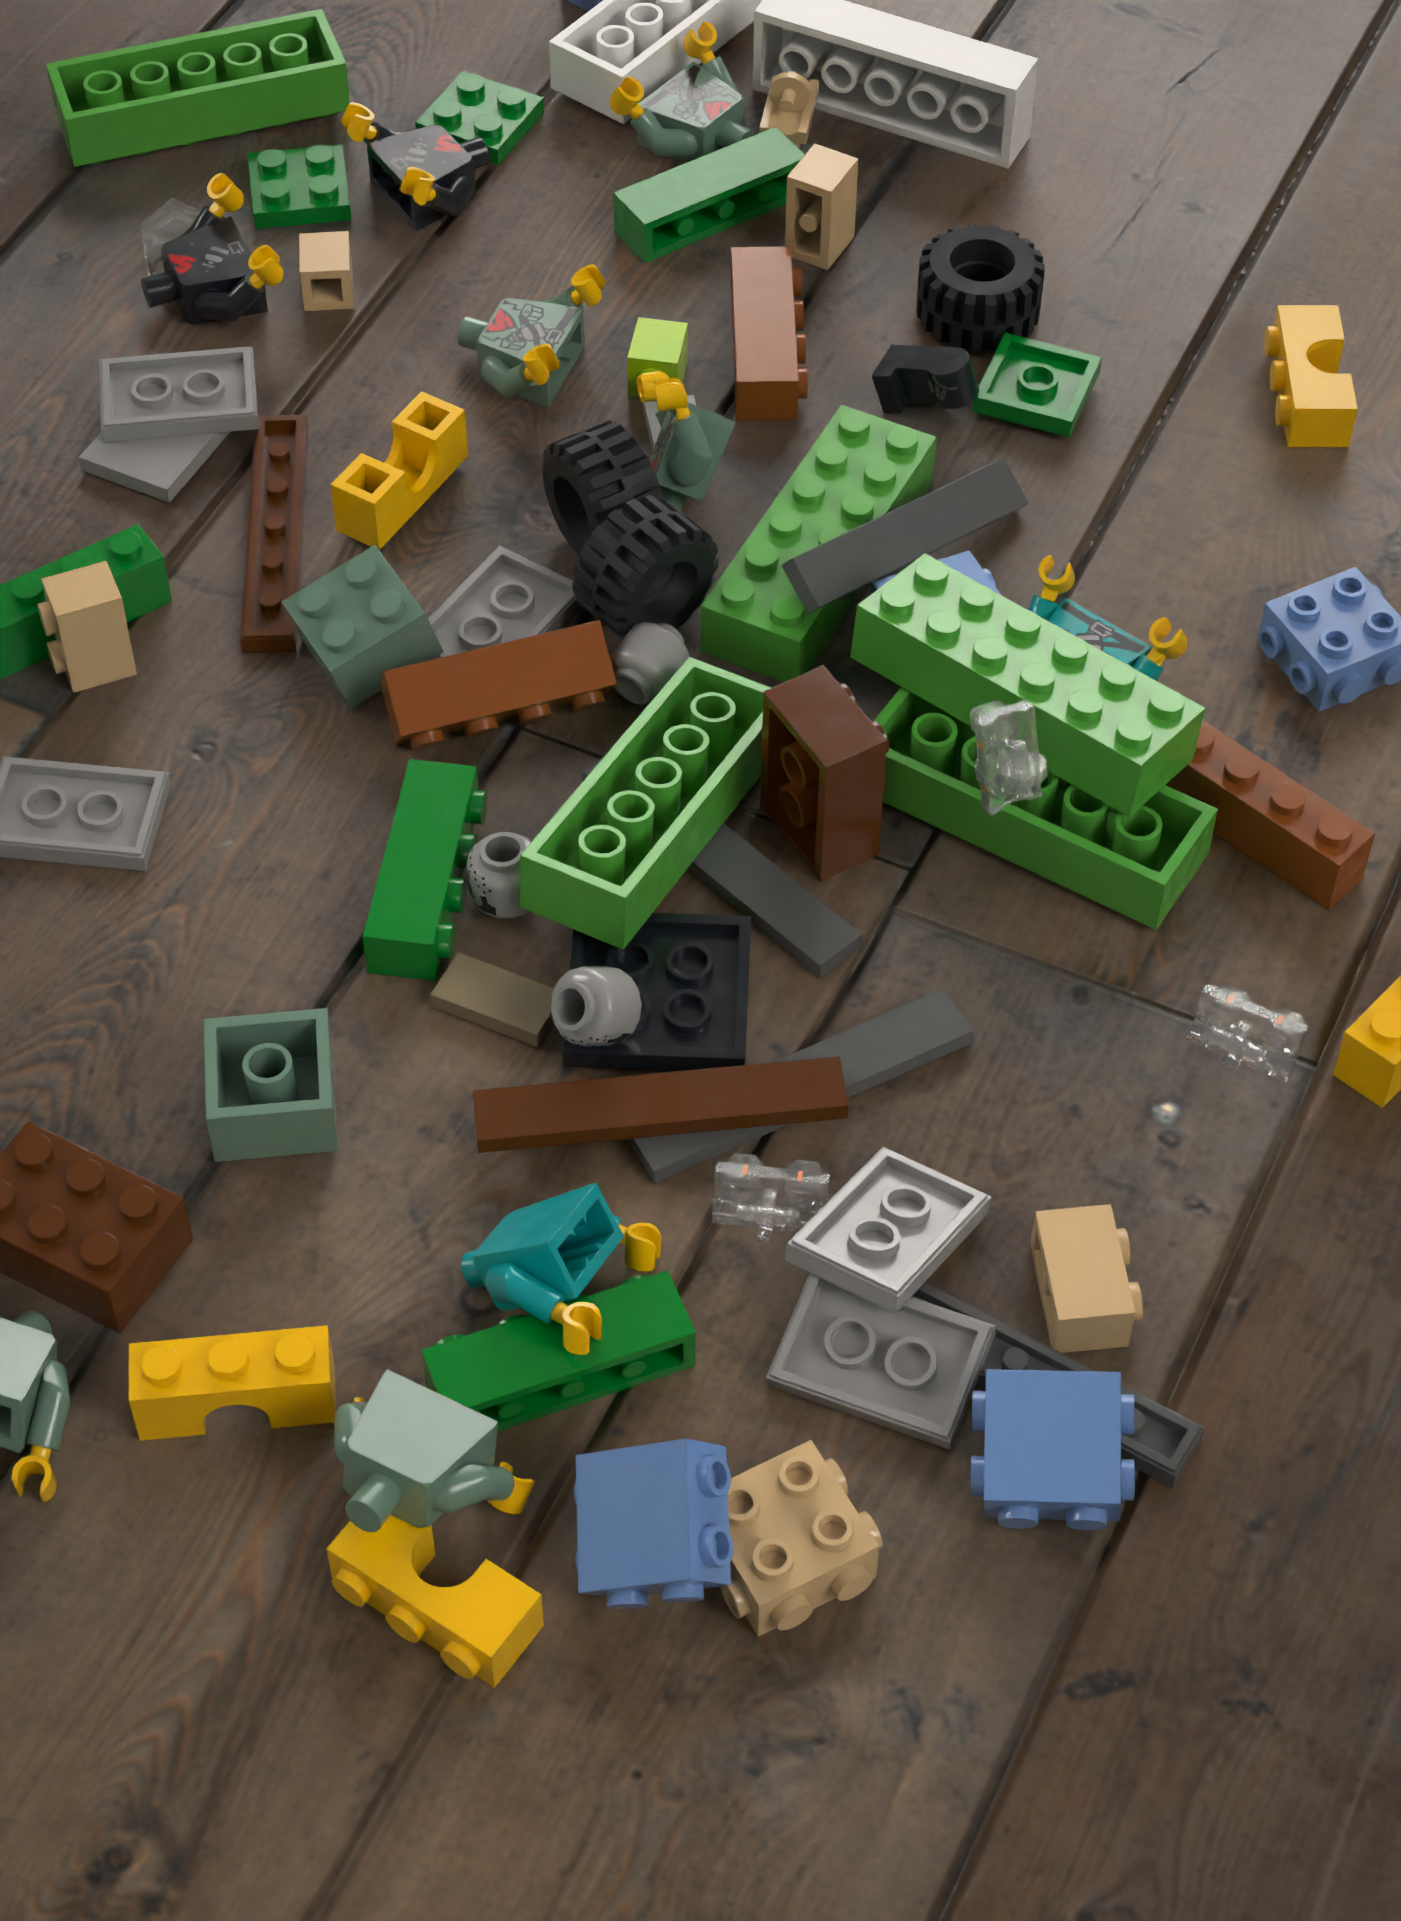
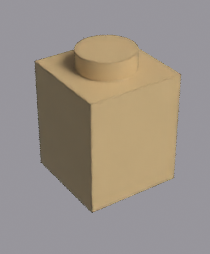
(326, 271)

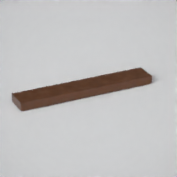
(274, 533)
(659, 1104)

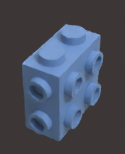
(1334, 638)
(1053, 1447)
(653, 1522)

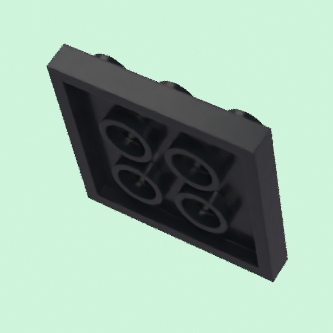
(690, 991)

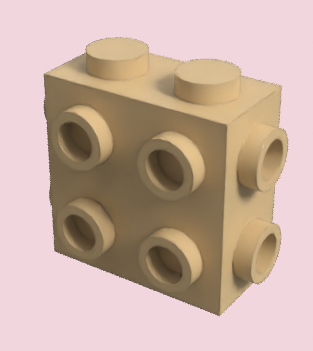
(796, 1540)

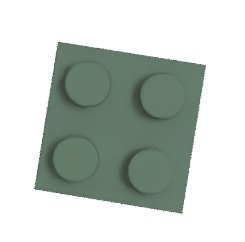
(361, 625)
(270, 1085)

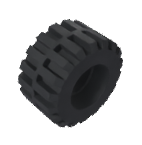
(979, 286)
(593, 476)
(645, 567)

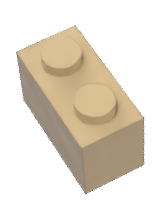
(821, 206)
(88, 627)
(1084, 1278)

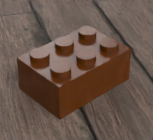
(822, 772)
(85, 1227)

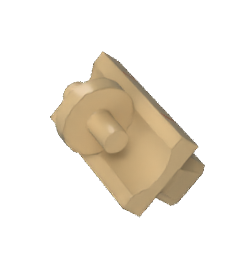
(790, 106)

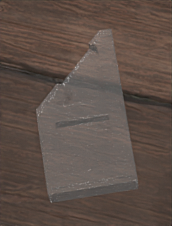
(162, 226)

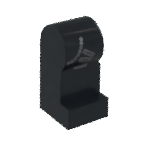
(924, 377)

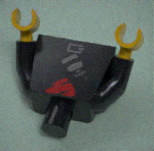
(418, 170)
(212, 267)

